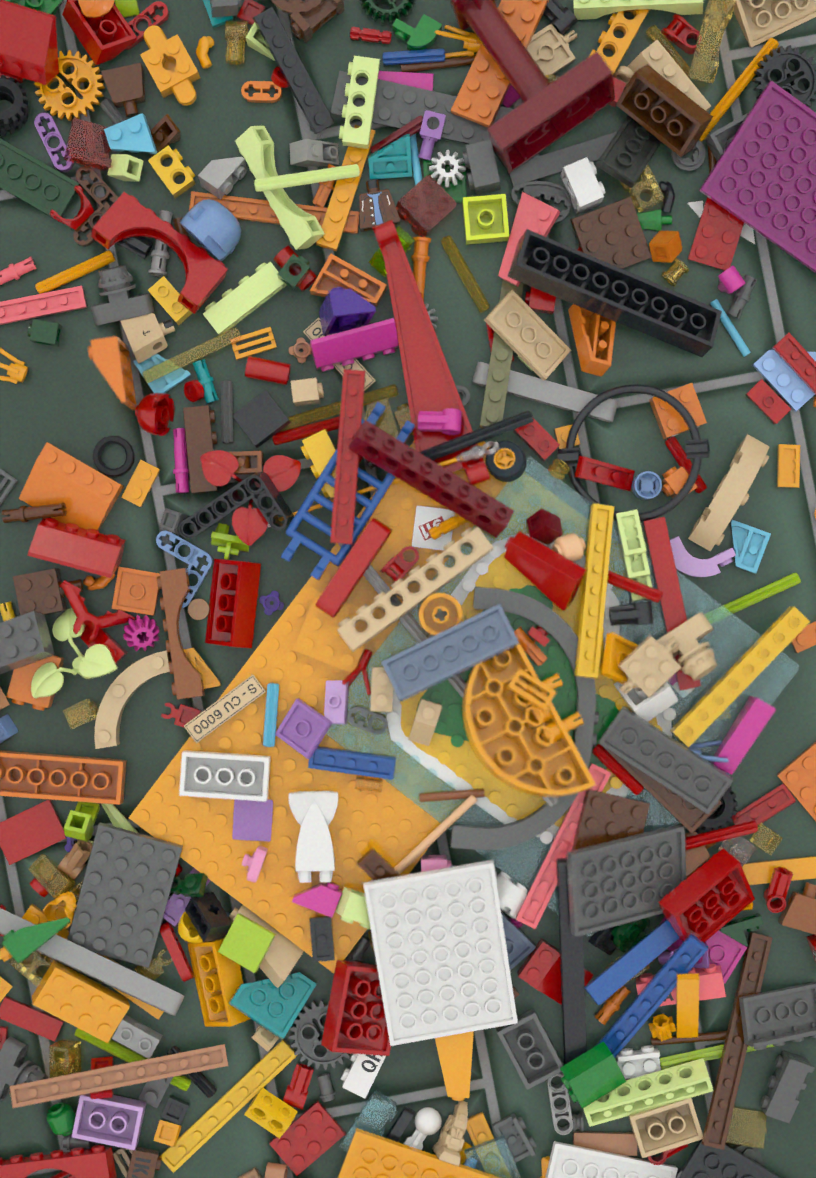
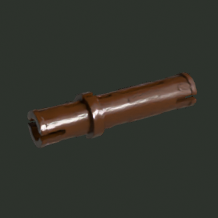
(26, 513)

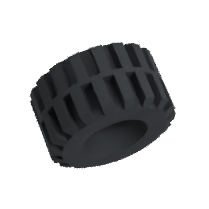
(18, 113)
(724, 813)

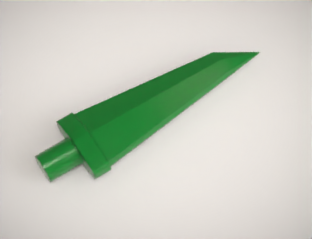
(653, 220)

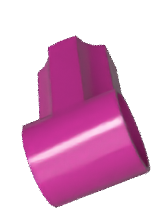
(730, 280)
(446, 421)

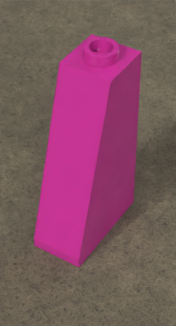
(743, 733)

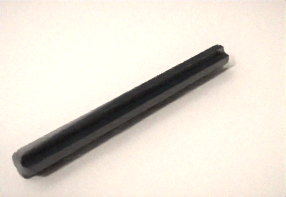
(478, 435)

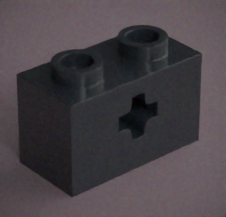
(208, 917)

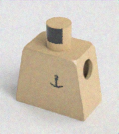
(146, 335)

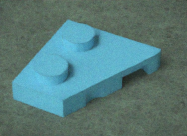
(131, 136)
(166, 382)
(748, 545)

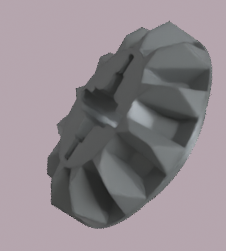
(698, 158)

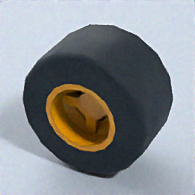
(498, 462)

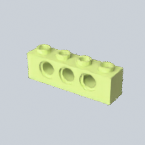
(358, 68)

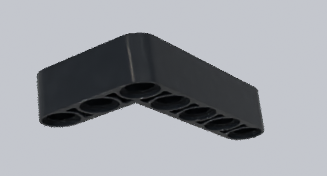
(233, 502)

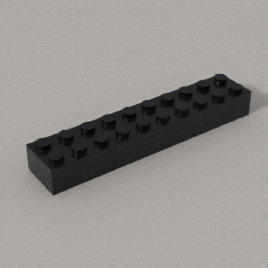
(614, 293)

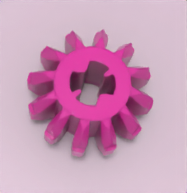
(139, 626)

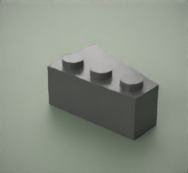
(785, 1086)

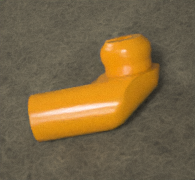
(202, 50)

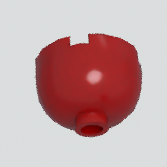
(155, 412)

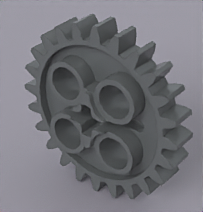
(307, 1044)

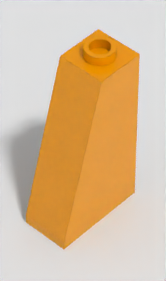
(456, 1062)

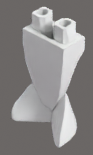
(314, 847)

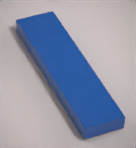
(353, 762)

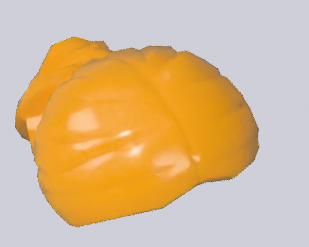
(61, 907)

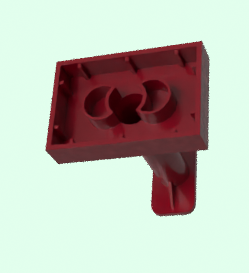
(548, 107)

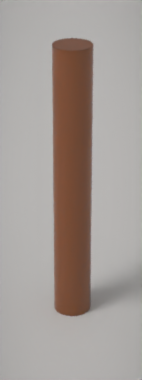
(451, 795)

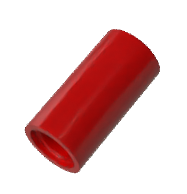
(283, 256)
(267, 370)

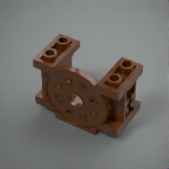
(309, 15)

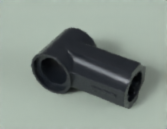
(560, 17)
(137, 245)
(632, 614)

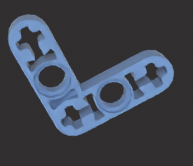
(191, 559)

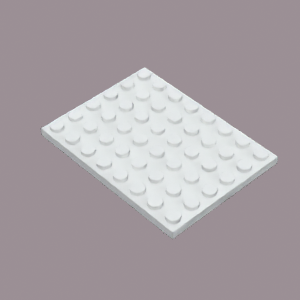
(441, 952)

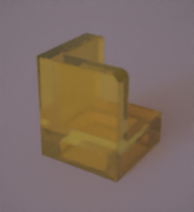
(766, 839)

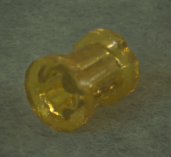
(675, 272)

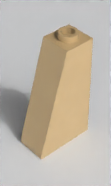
(281, 954)

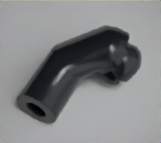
(669, 196)

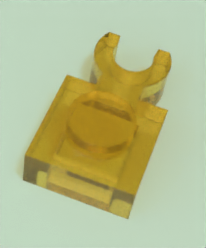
(155, 968)

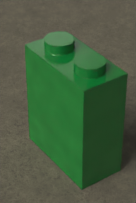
(592, 1075)

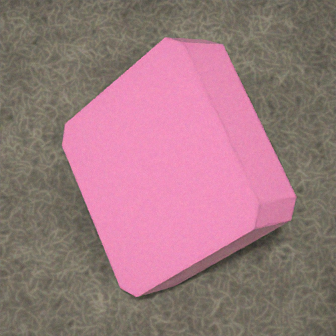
(255, 863)

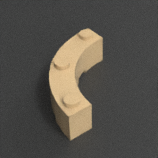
(730, 493)
(119, 693)

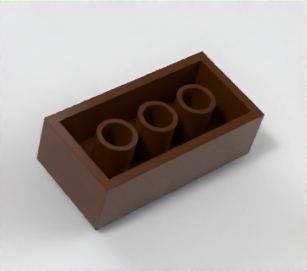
(664, 110)

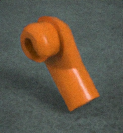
(99, 583)

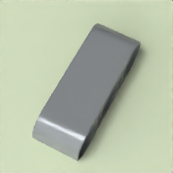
(562, 1111)

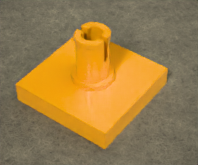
(615, 652)

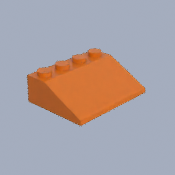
(114, 363)
(65, 479)

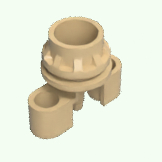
(696, 657)

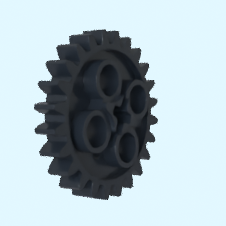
(778, 63)

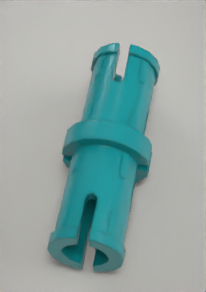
(206, 381)

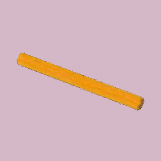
(738, 86)

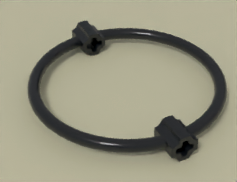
(695, 448)

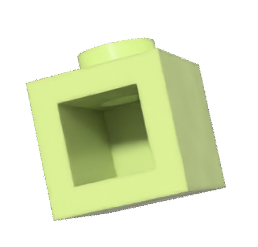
(125, 167)

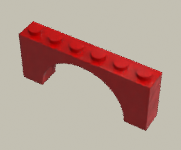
(131, 219)
(80, 1163)

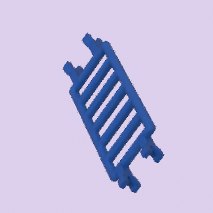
(359, 523)

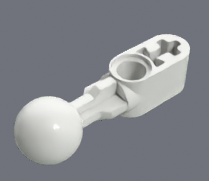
(427, 1123)

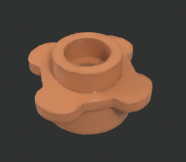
(300, 344)

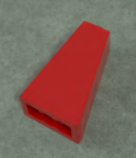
(545, 568)

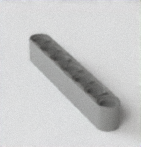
(549, 393)

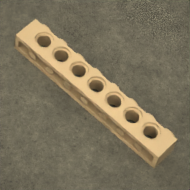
(480, 548)

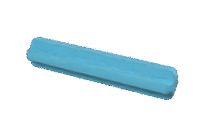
(271, 714)

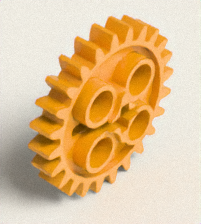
(83, 72)

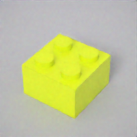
(485, 219)

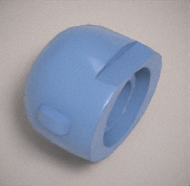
(213, 228)

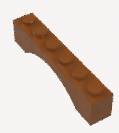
(175, 588)

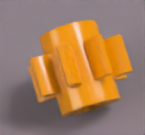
(662, 1027)

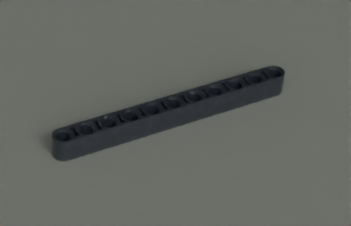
(571, 974)

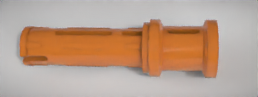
(420, 259)

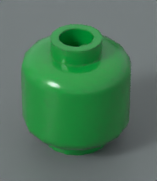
(61, 1118)

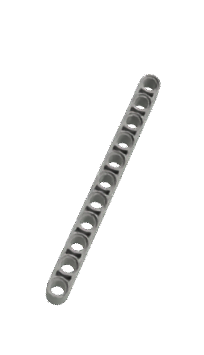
(100, 968)

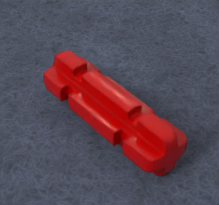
(370, 35)

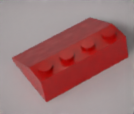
(28, 43)
(708, 898)
(356, 1011)

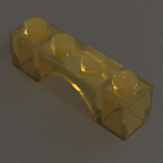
(707, 49)

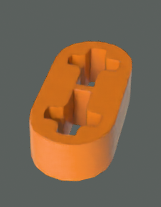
(261, 97)

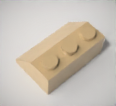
(665, 1127)

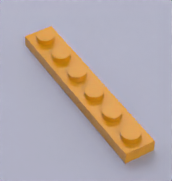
(343, 198)

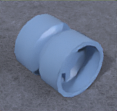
(646, 485)

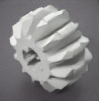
(447, 160)

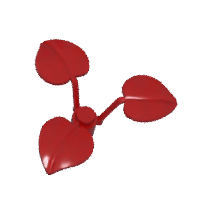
(220, 467)

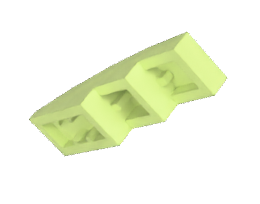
(633, 549)

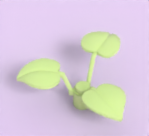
(95, 663)

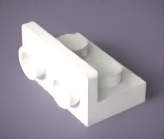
(638, 1062)

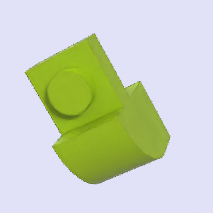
(81, 821)

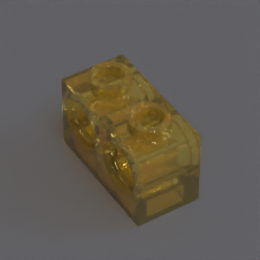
(647, 184)
(31, 969)

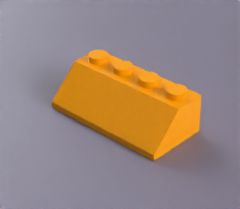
(216, 983)

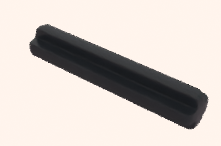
(197, 1077)

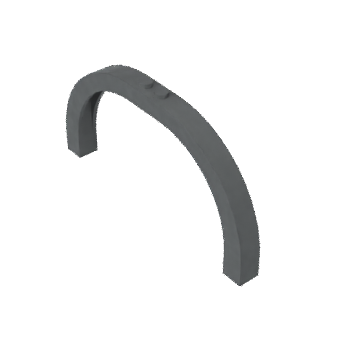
(534, 824)

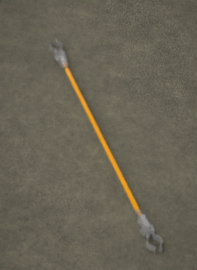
(473, 454)

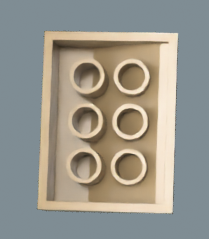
(769, 18)

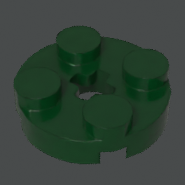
(630, 933)

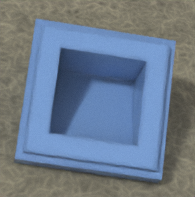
(7, 728)

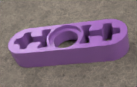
(41, 130)

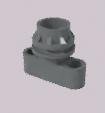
(121, 305)
(11, 1067)

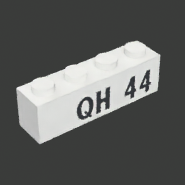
(361, 1073)

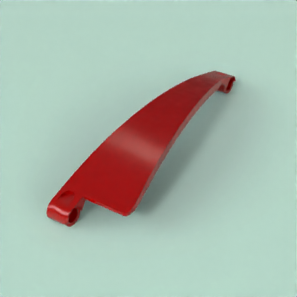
(423, 362)

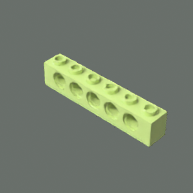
(651, 1092)

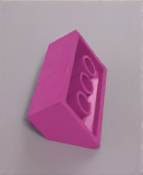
(354, 344)

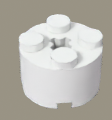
(510, 894)

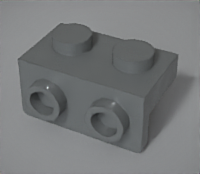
(516, 1137)

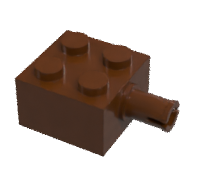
(41, 592)

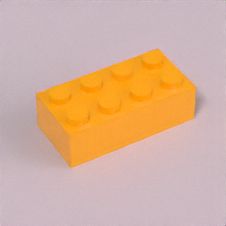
(80, 1001)

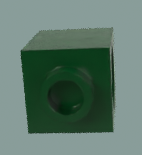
(291, 280)
(44, 332)

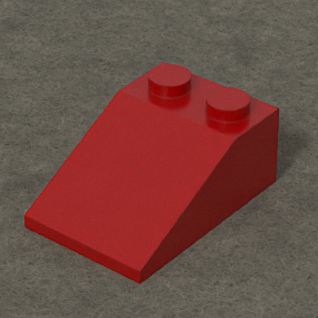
(543, 970)

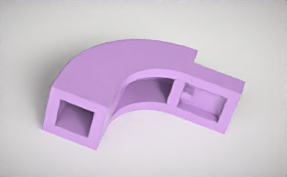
(697, 567)

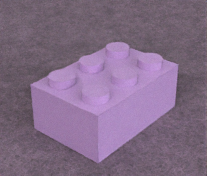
(109, 1120)

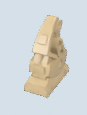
(451, 1135)

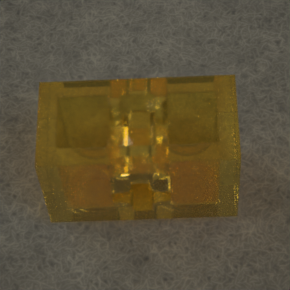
(64, 1058)

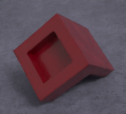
(544, 526)

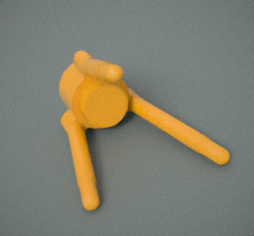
(470, 39)
(16, 371)

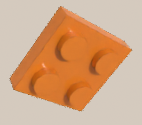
(136, 591)

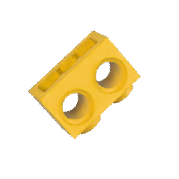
(168, 174)
(168, 298)
(271, 1112)

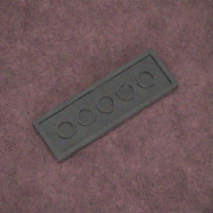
(665, 760)

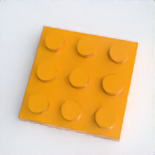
(322, 641)

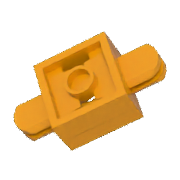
(170, 65)

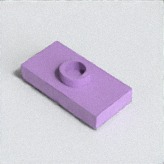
(336, 702)

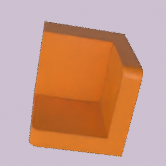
(665, 246)

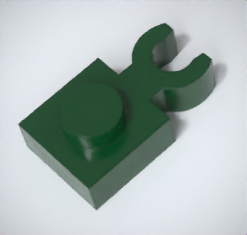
(191, 886)

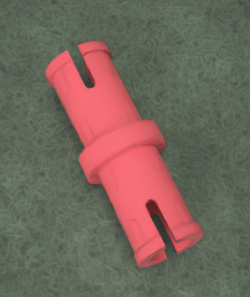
(14, 271)

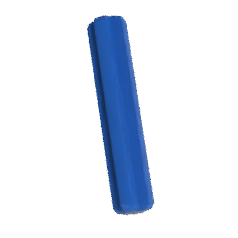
(413, 56)

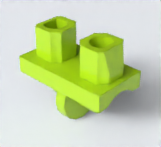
(227, 543)

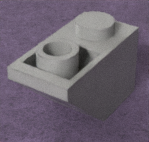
(313, 153)
(221, 175)

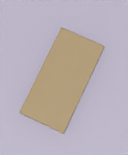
(527, 335)

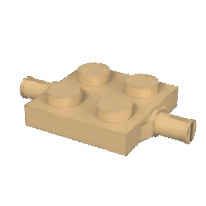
(551, 49)
(649, 666)

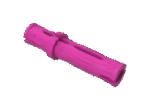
(181, 464)

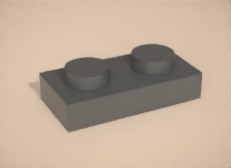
(154, 1091)

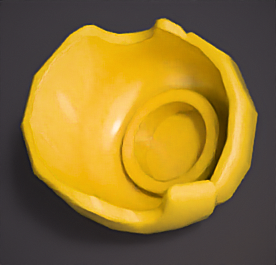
(187, 930)

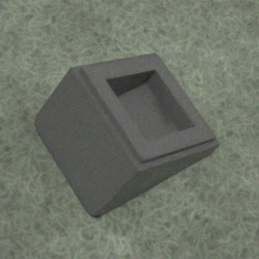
(171, 520)

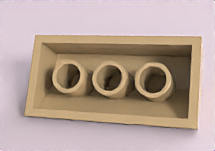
(665, 65)

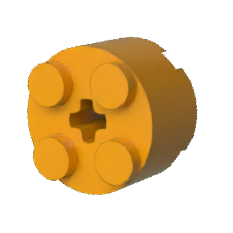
(429, 609)

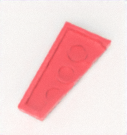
(530, 215)

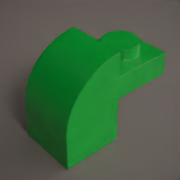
(420, 37)

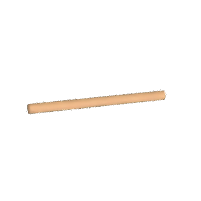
(436, 833)

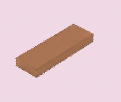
(613, 1142)

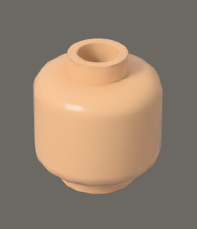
(569, 546)

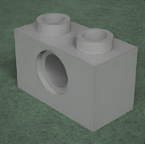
(137, 1036)

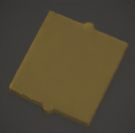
(747, 1128)

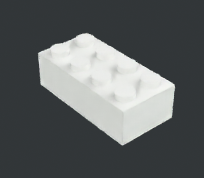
(225, 775)

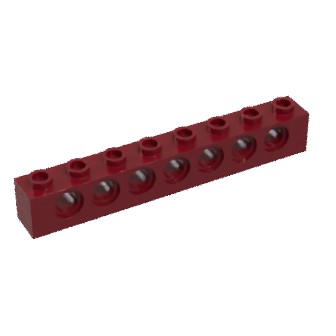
(431, 479)

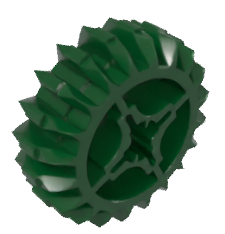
(394, 11)

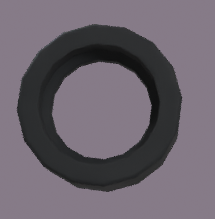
(97, 453)

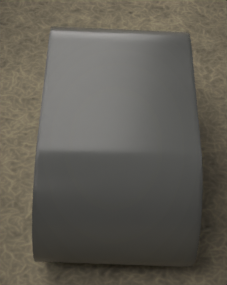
(360, 724)

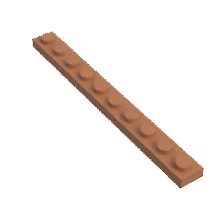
(118, 1076)

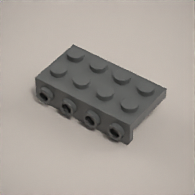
(779, 1016)

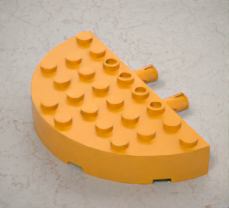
(515, 738)

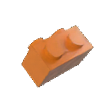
(674, 481)

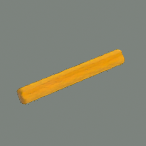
(75, 272)

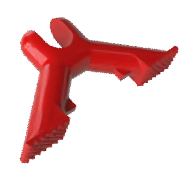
(94, 622)

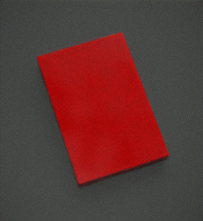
(30, 832)

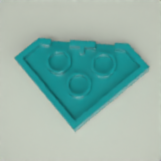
(274, 1006)

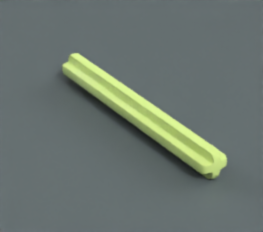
(306, 177)

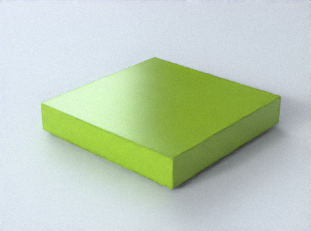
(247, 943)

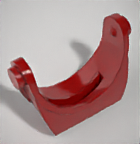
(84, 212)

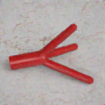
(361, 667)

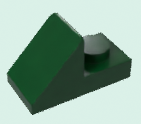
(735, 927)

